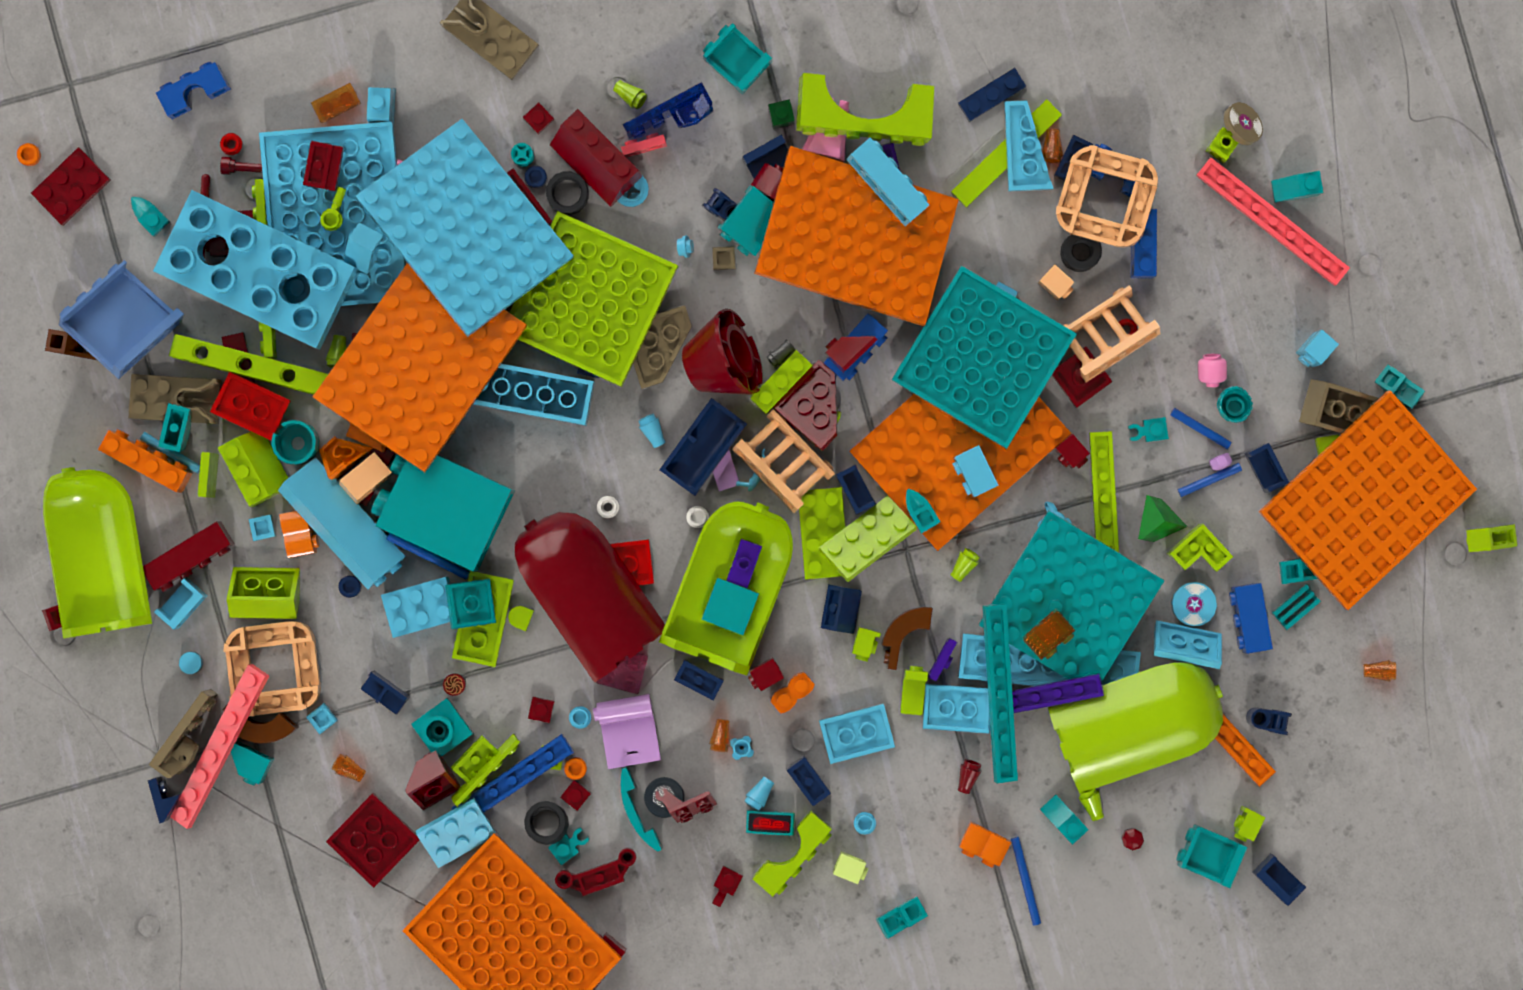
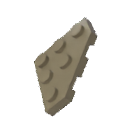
(661, 346)

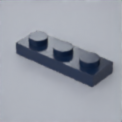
(992, 94)

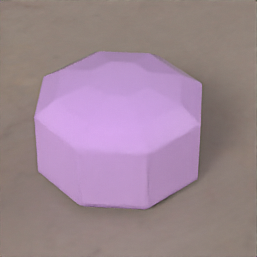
(1220, 462)

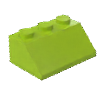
(254, 467)
(264, 593)

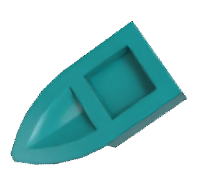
(149, 215)
(920, 511)

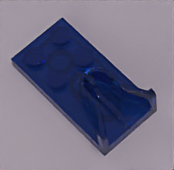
(680, 107)

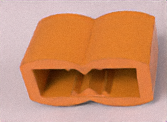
(298, 535)
(797, 688)
(984, 844)

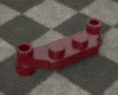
(598, 877)

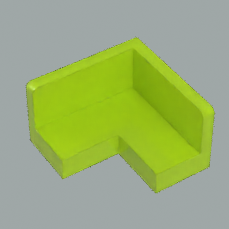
(1200, 543)

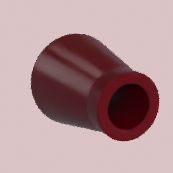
(969, 774)

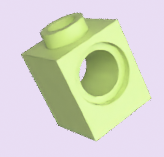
(850, 868)

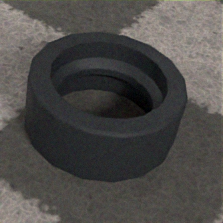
(550, 192)
(529, 825)

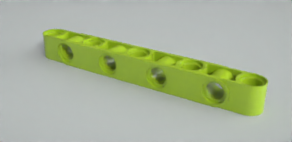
(262, 368)

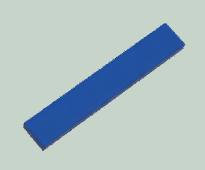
(522, 773)

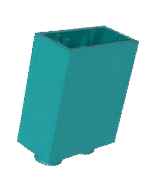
(443, 509)

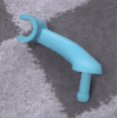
(754, 480)

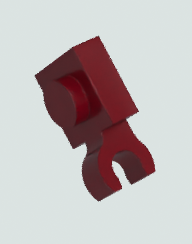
(726, 882)

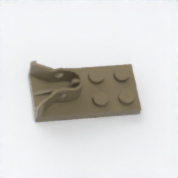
(490, 36)
(152, 394)
(171, 755)

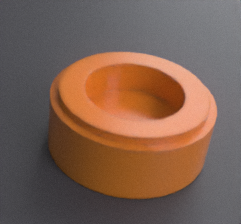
(28, 154)
(575, 768)

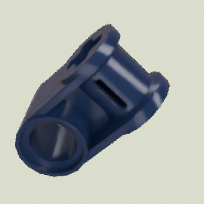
(723, 205)
(1273, 720)

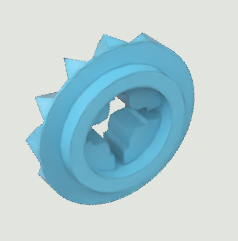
(636, 198)

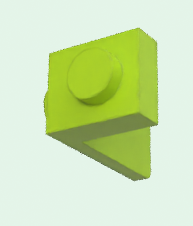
(913, 690)

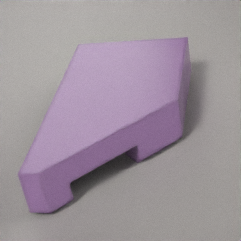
(725, 473)

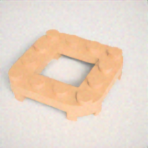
(1113, 164)
(305, 664)

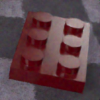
(70, 186)

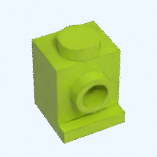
(1217, 148)
(865, 644)
(1248, 824)

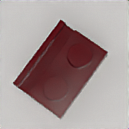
(323, 166)

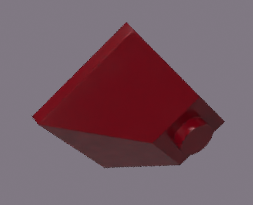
(848, 350)
(431, 781)

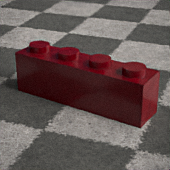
(187, 556)

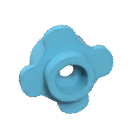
(747, 751)

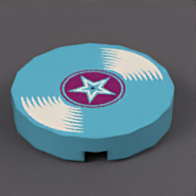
(1194, 604)

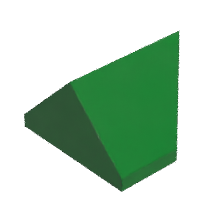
(1158, 520)

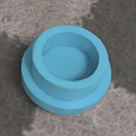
(685, 246)
(580, 717)
(864, 823)

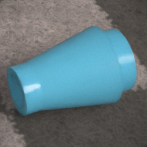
(652, 430)
(759, 794)

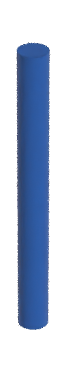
(428, 556)
(1025, 879)

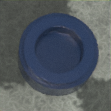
(535, 177)
(350, 586)

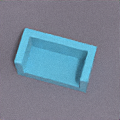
(361, 248)
(181, 604)

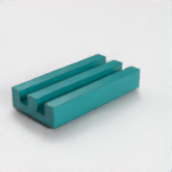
(1311, 595)

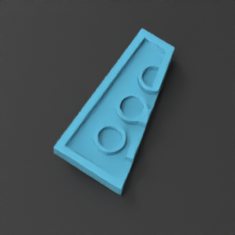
(1024, 155)

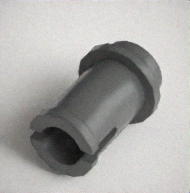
(780, 353)

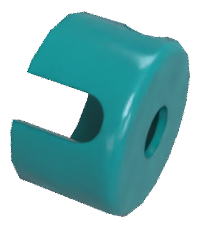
(283, 439)

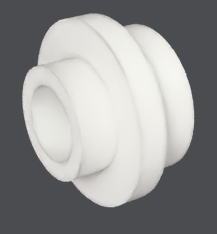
(607, 514)

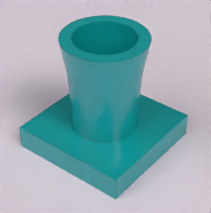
(450, 720)

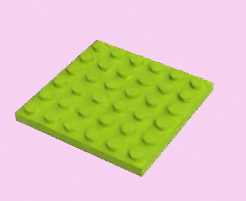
(596, 303)

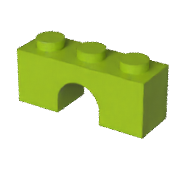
(781, 382)

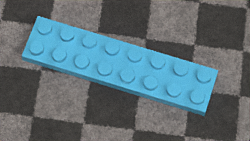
(1029, 671)

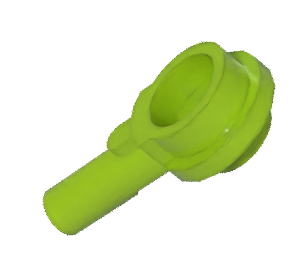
(331, 218)

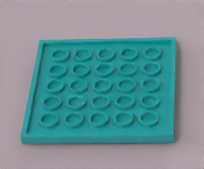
(984, 357)
(1090, 586)

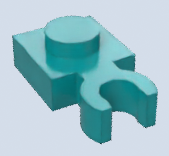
(1152, 429)
(566, 847)

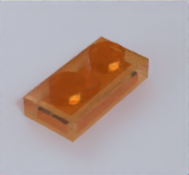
(336, 103)

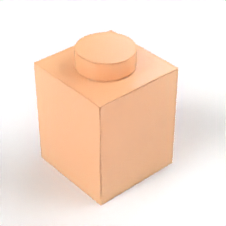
(1057, 283)

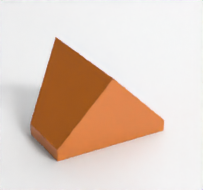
(341, 456)

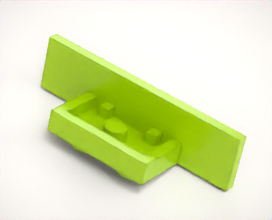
(478, 763)

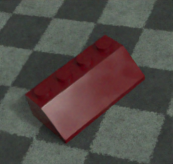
(594, 158)

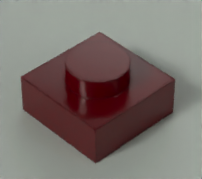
(538, 118)
(52, 617)
(541, 709)
(575, 795)

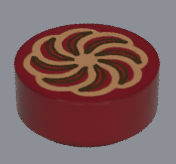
(454, 684)

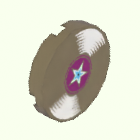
(1243, 123)

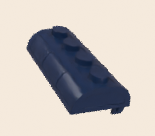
(703, 446)

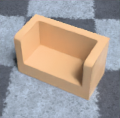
(365, 478)

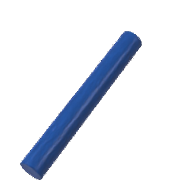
(1200, 428)
(1209, 480)

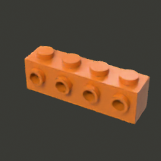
(151, 464)

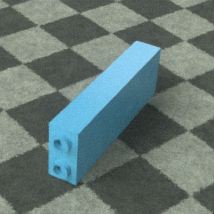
(342, 524)

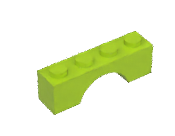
(774, 874)

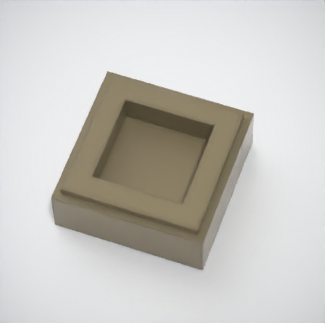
(723, 258)

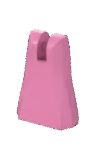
(828, 146)

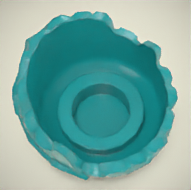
(1234, 404)

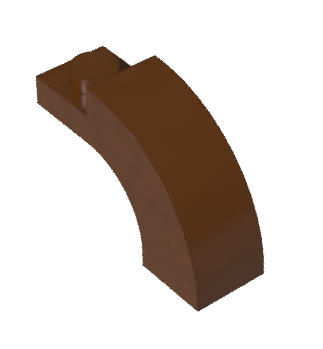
(63, 343)
(901, 626)
(268, 732)

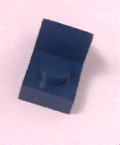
(163, 805)

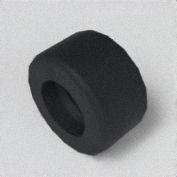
(1080, 265)

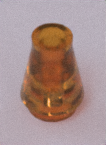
(1052, 147)
(1381, 670)
(720, 737)
(348, 768)

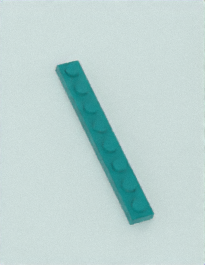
(1000, 693)

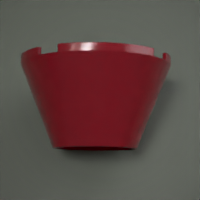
(723, 357)

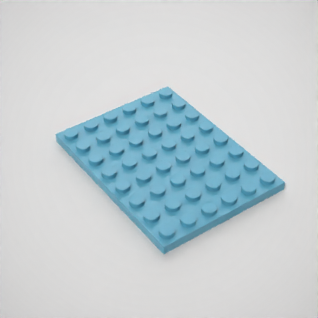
(298, 207)
(464, 227)

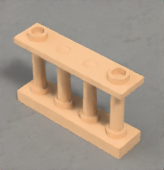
(1127, 343)
(762, 466)

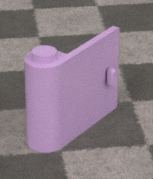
(626, 728)

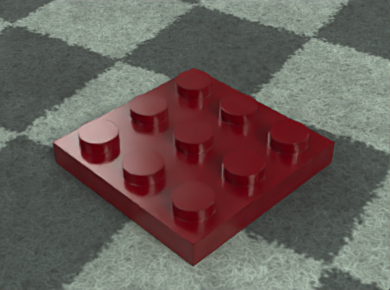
(373, 840)

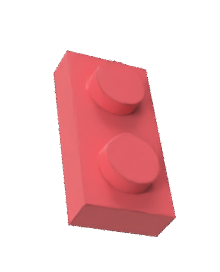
(651, 143)

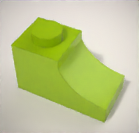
(1491, 538)

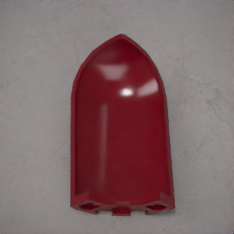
(586, 591)

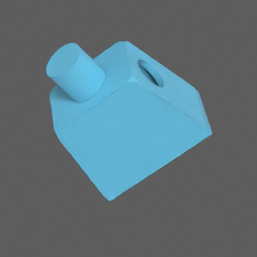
(381, 104)

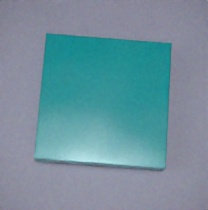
(470, 603)
(730, 606)

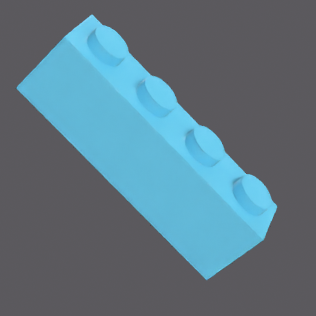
(887, 181)

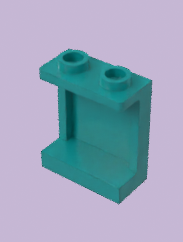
(736, 58)
(748, 222)
(1211, 855)

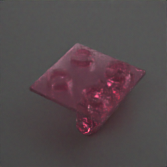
(627, 675)

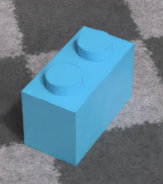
(1316, 349)
(975, 472)

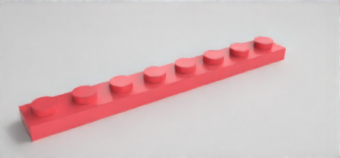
(1272, 221)
(219, 746)

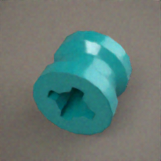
(519, 151)

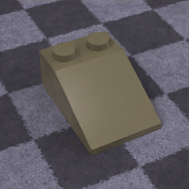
(1333, 406)

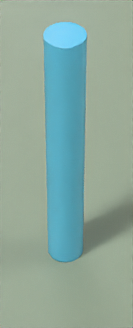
(172, 454)

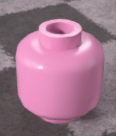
(1212, 370)

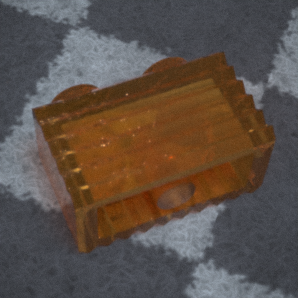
(1049, 634)

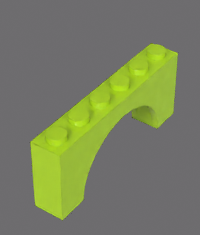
(821, 114)

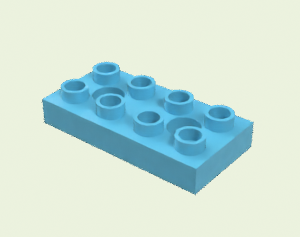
(255, 269)

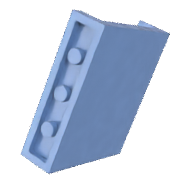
(119, 320)

